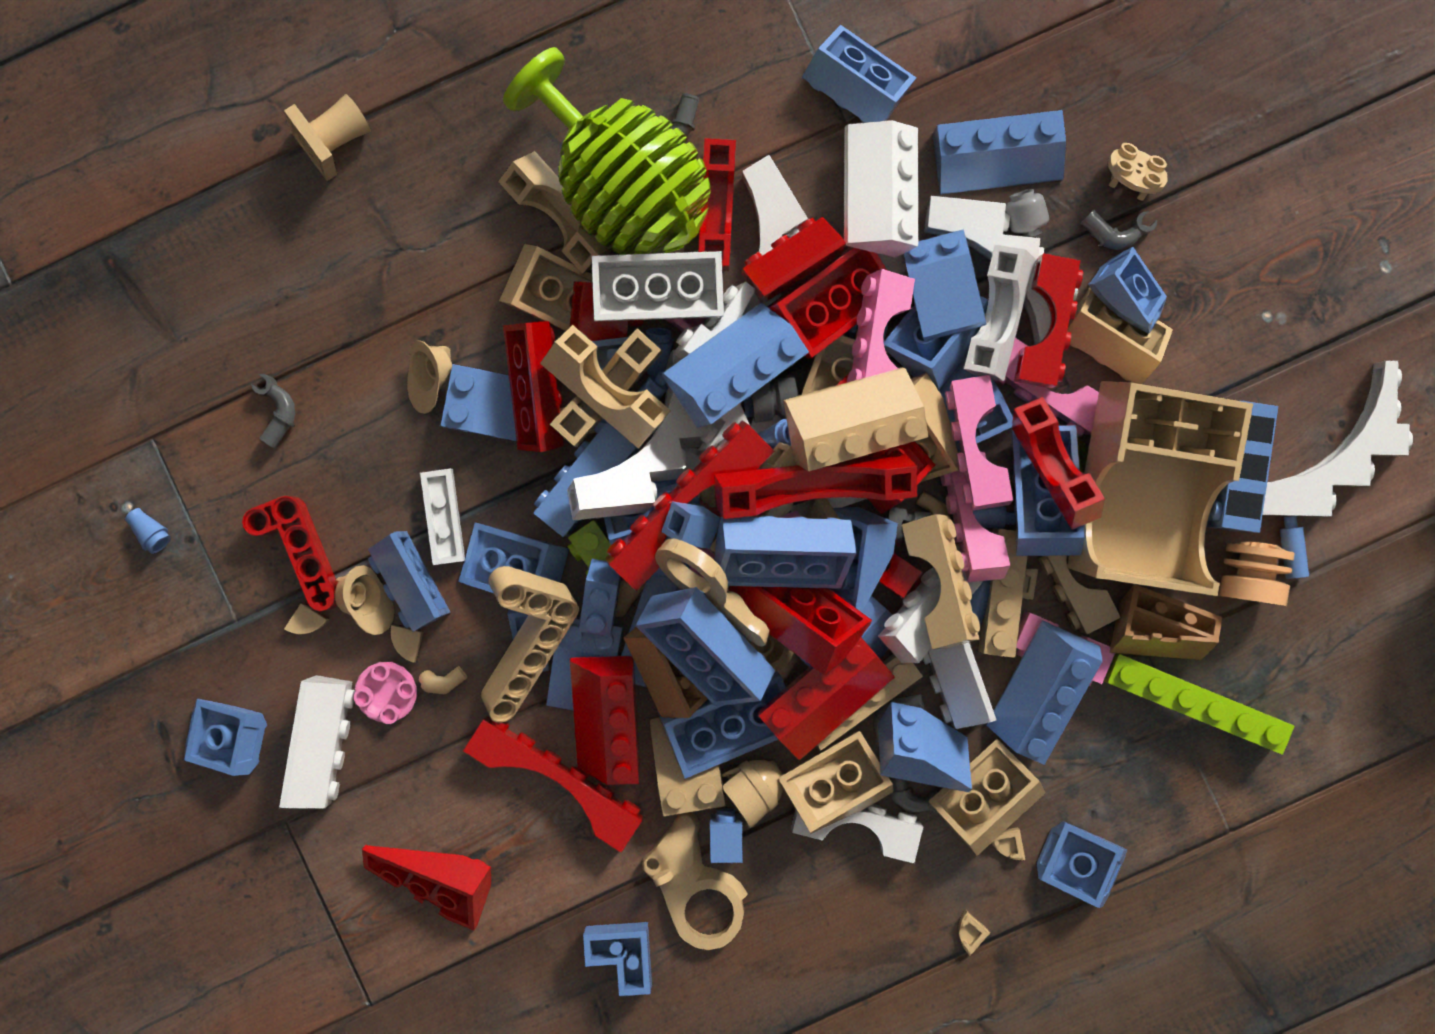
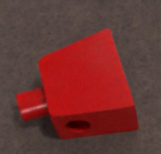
(583, 316)
(901, 577)

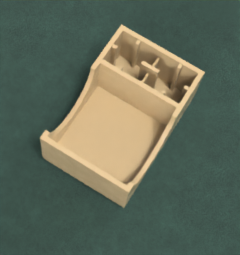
(1160, 469)

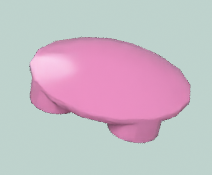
(385, 692)

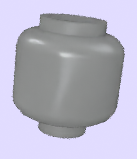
(1027, 213)

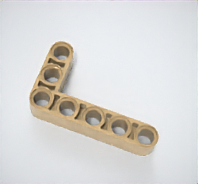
(550, 615)

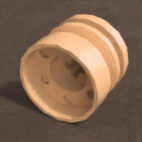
(1257, 573)

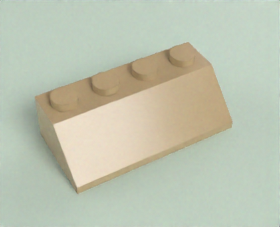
(854, 419)

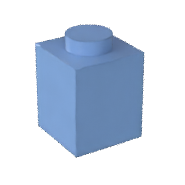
(691, 524)

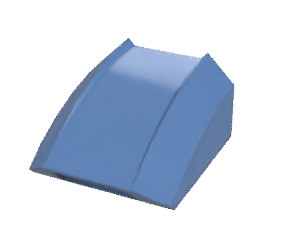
(1129, 290)
(224, 737)
(1080, 863)

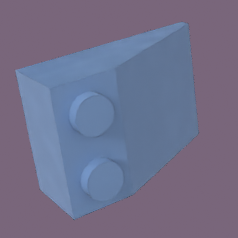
(945, 286)
(479, 403)
(498, 548)
(874, 548)
(578, 645)
(922, 749)

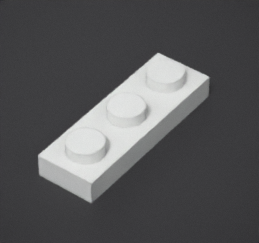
(442, 516)

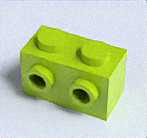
(589, 543)

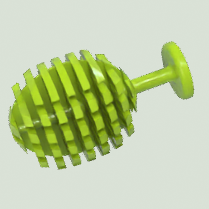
(620, 168)

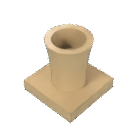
(327, 132)

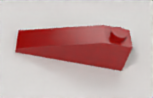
(446, 880)

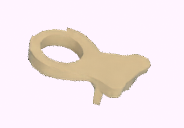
(713, 584)
(679, 871)

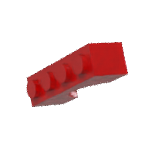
(717, 224)
(1056, 283)
(1071, 489)

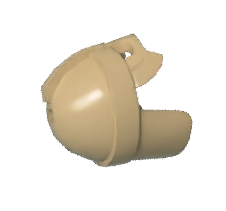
(754, 788)

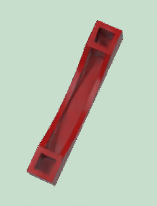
(738, 451)
(763, 489)
(500, 747)

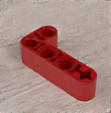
(298, 556)

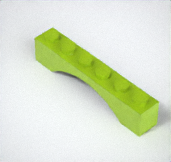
(1199, 703)

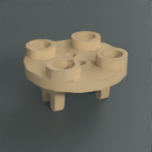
(1137, 170)

